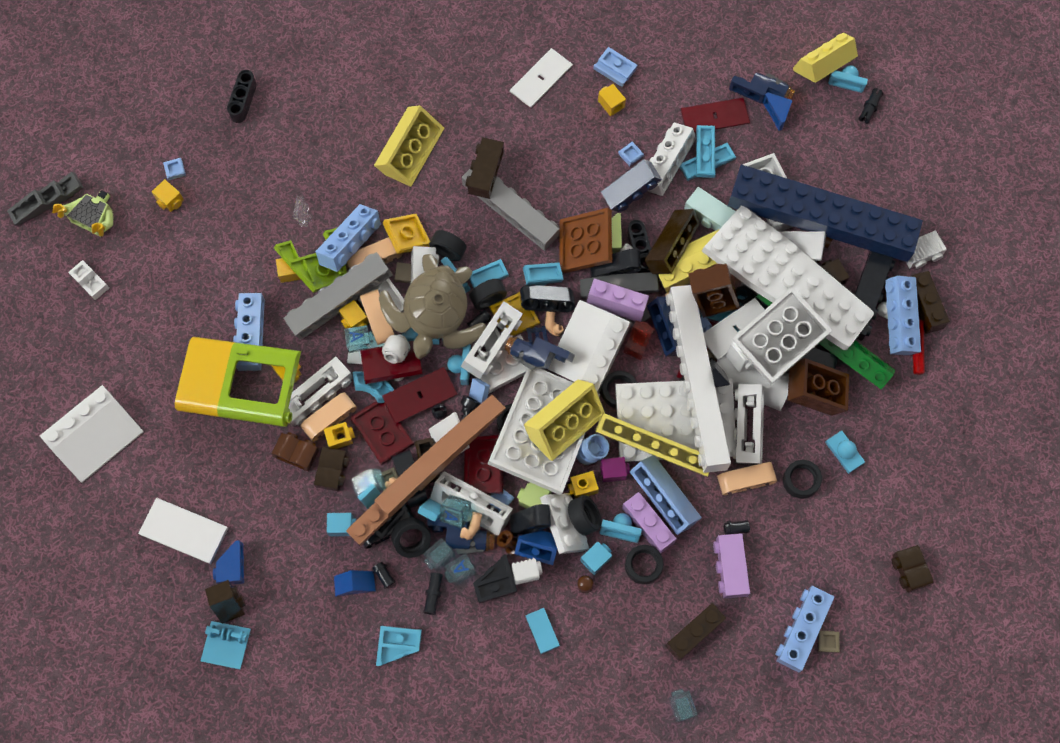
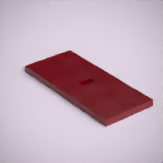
(728, 113)
(405, 401)

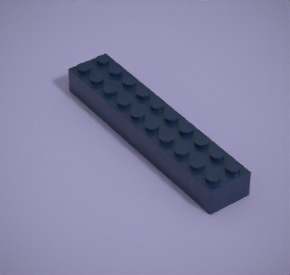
(827, 212)

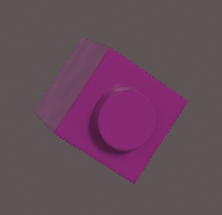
(614, 469)

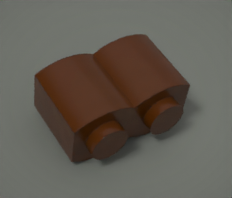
(294, 451)

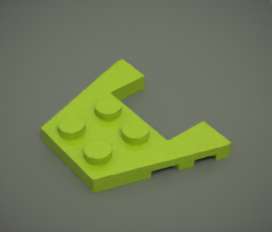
(308, 267)

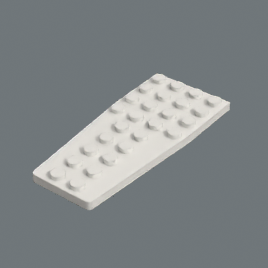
(774, 264)

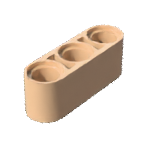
(383, 248)
(375, 316)
(328, 415)
(747, 477)

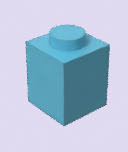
(338, 523)
(596, 557)

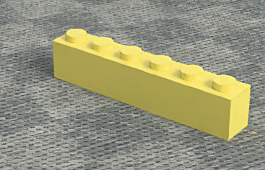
(649, 443)

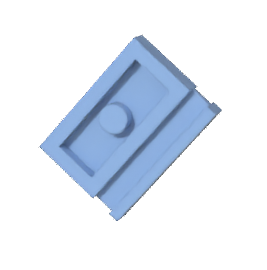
(615, 66)

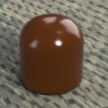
(585, 584)

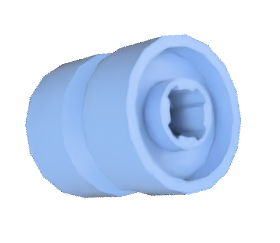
(593, 449)

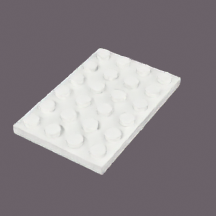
(664, 411)
(515, 450)

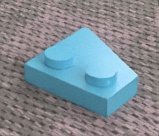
(397, 643)

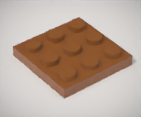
(586, 240)

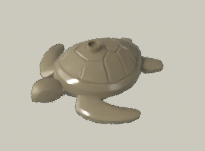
(433, 308)

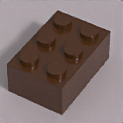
(714, 290)
(818, 387)

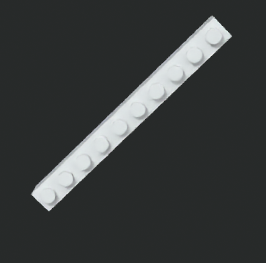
(698, 380)

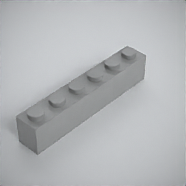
(520, 213)
(343, 290)

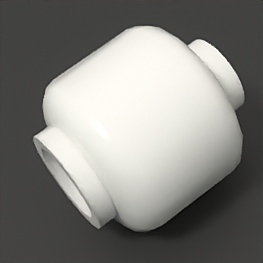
(396, 348)

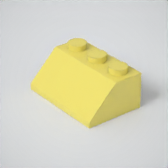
(827, 58)

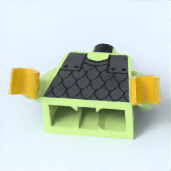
(88, 213)

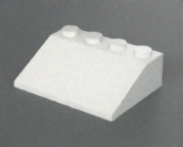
(781, 335)
(594, 340)
(91, 434)

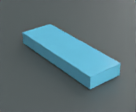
(705, 151)
(723, 155)

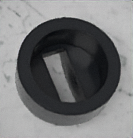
(439, 414)

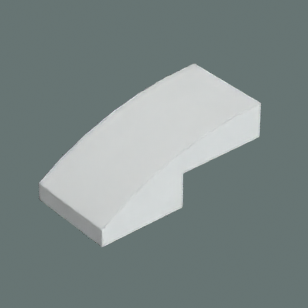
(89, 280)

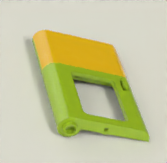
(209, 377)

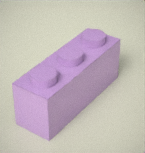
(617, 300)
(652, 526)
(731, 566)

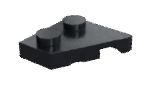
(495, 582)

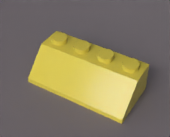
(409, 145)
(691, 260)
(565, 419)

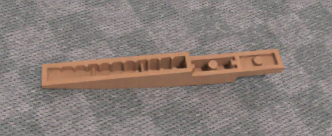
(425, 469)

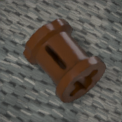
(507, 543)

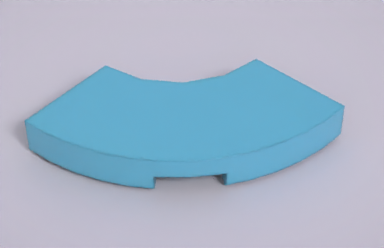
(375, 389)

